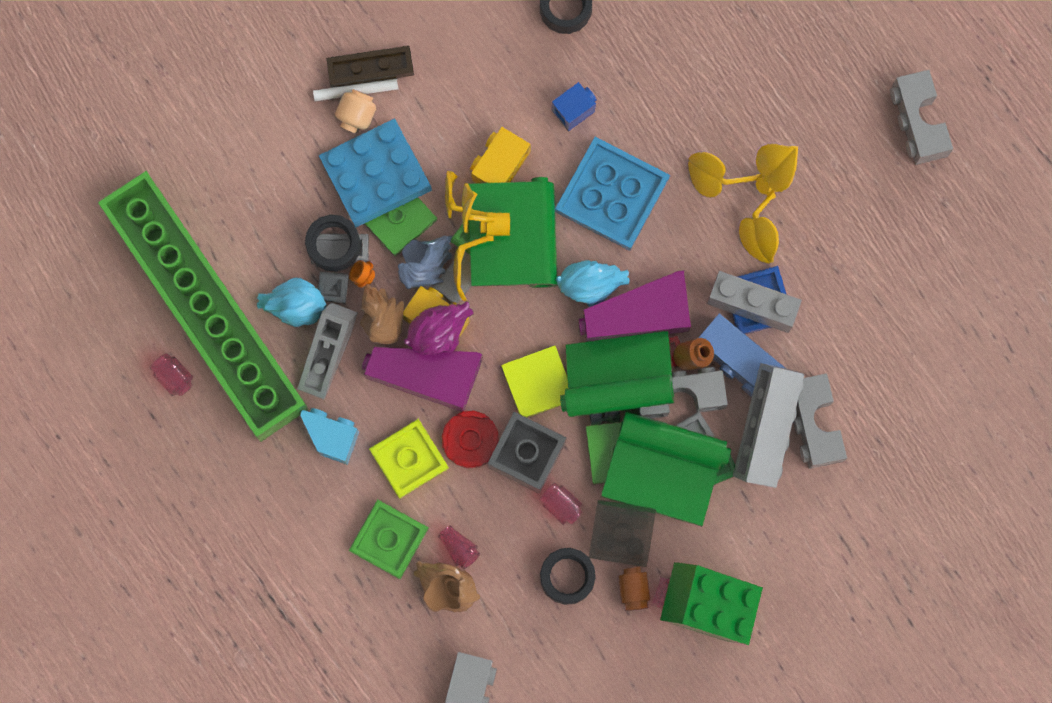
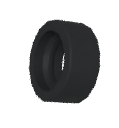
(566, 26)
(327, 222)
(583, 560)

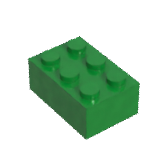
(711, 603)

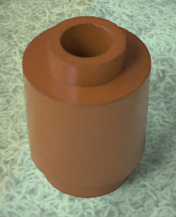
(693, 354)
(634, 589)

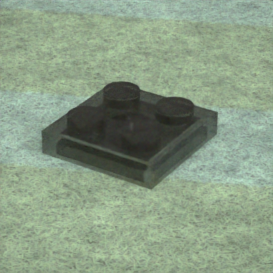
(622, 533)

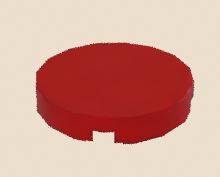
(470, 439)

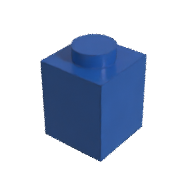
(574, 106)

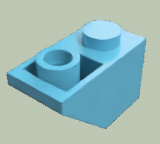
(331, 437)

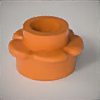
(362, 273)

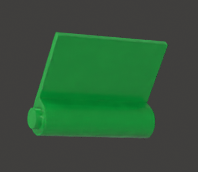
(530, 250)
(618, 374)
(664, 468)

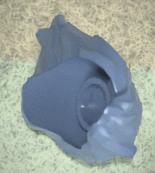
(424, 262)

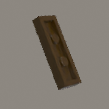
(370, 66)

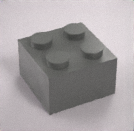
(526, 452)

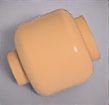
(355, 111)

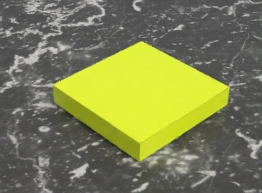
(536, 381)
(409, 458)

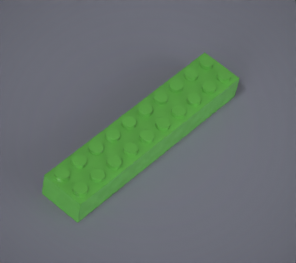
(203, 306)

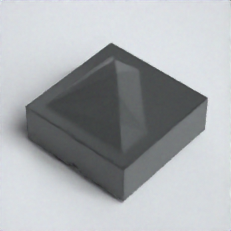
(333, 286)

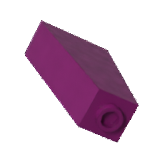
(644, 310)
(437, 377)

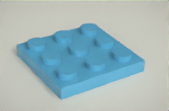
(375, 173)
(612, 193)

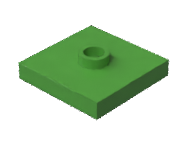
(402, 225)
(601, 446)
(388, 539)

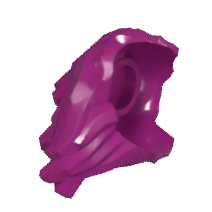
(438, 328)

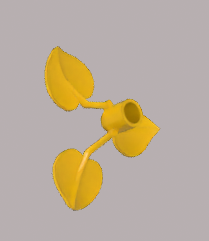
(777, 170)
(490, 223)

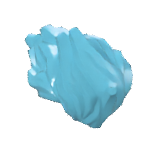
(591, 281)
(294, 302)

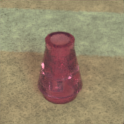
(459, 547)

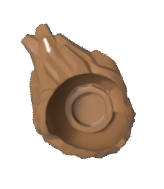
(381, 316)
(446, 587)

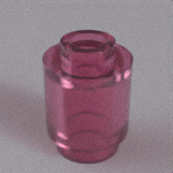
(172, 375)
(561, 504)

